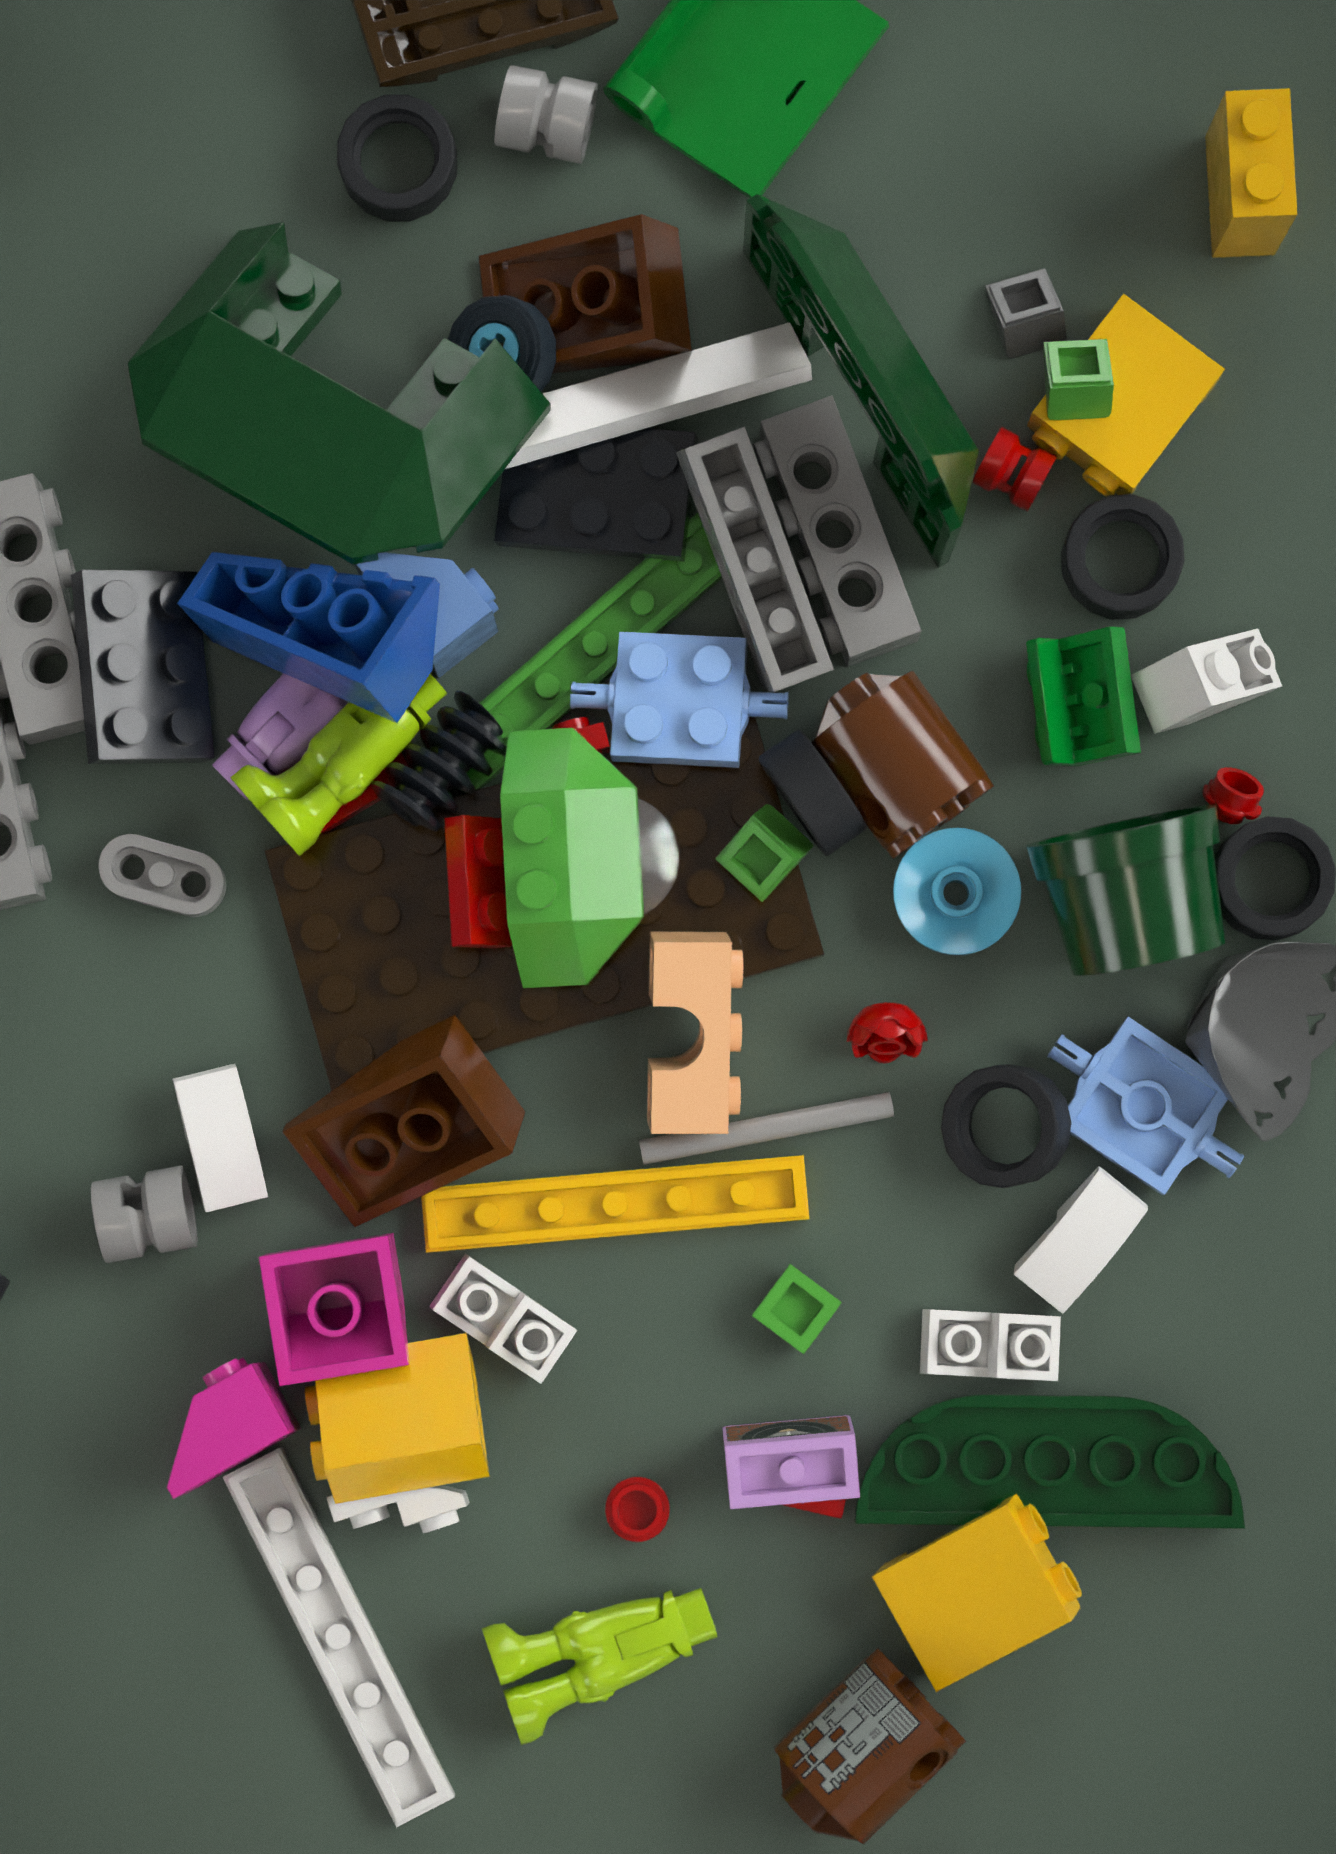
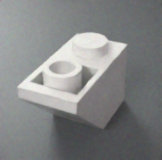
(1206, 679)

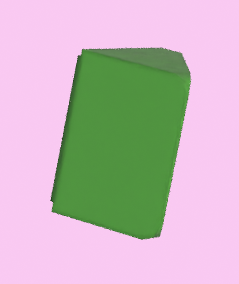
(1078, 379)
(764, 851)

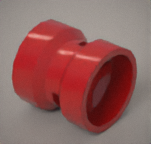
(1001, 463)

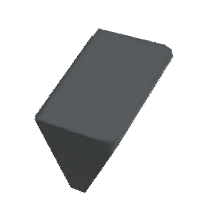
(1026, 312)

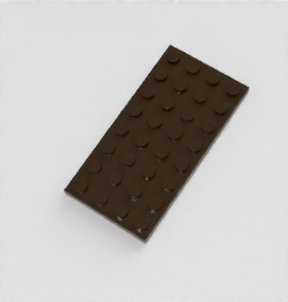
(376, 927)

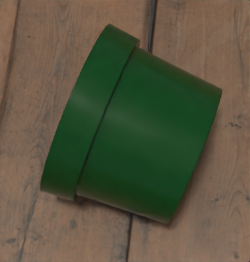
(1134, 889)

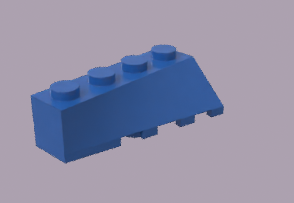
(333, 630)

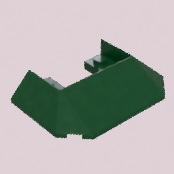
(837, 306)
(299, 447)

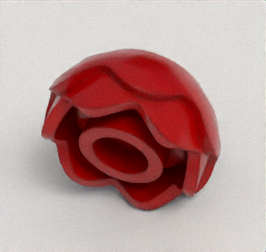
(886, 1032)

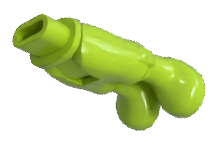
(334, 768)
(608, 1648)

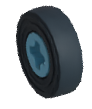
(517, 325)

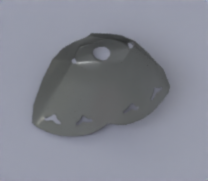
(1257, 1031)

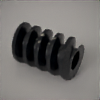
(442, 763)

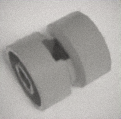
(545, 114)
(144, 1214)

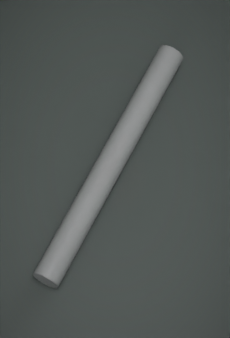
(769, 1128)

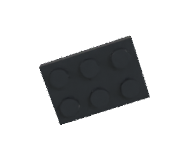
(602, 498)
(141, 668)

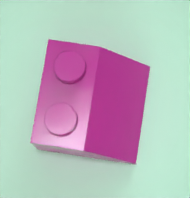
(335, 1309)
(229, 1424)

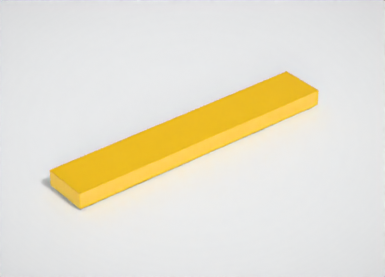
(615, 1204)

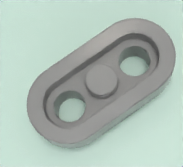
(163, 876)

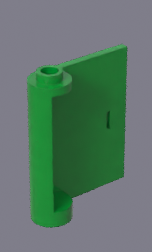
(721, 75)

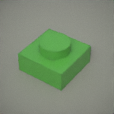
(796, 1309)

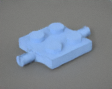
(679, 699)
(1145, 1106)

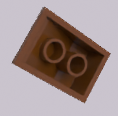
(604, 289)
(408, 1123)

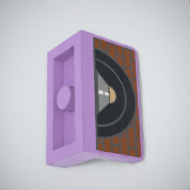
(791, 1462)

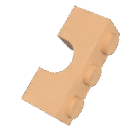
(696, 1088)

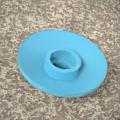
(962, 858)

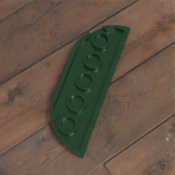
(1064, 1454)

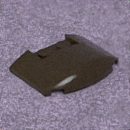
(427, 38)

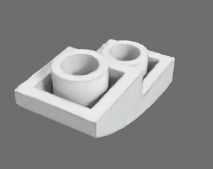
(220, 1137)
(1081, 1240)
(503, 1318)
(990, 1345)
(429, 1506)

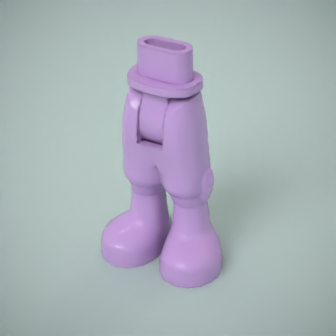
(278, 728)

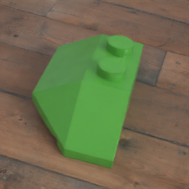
(567, 856)

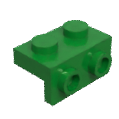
(1083, 697)

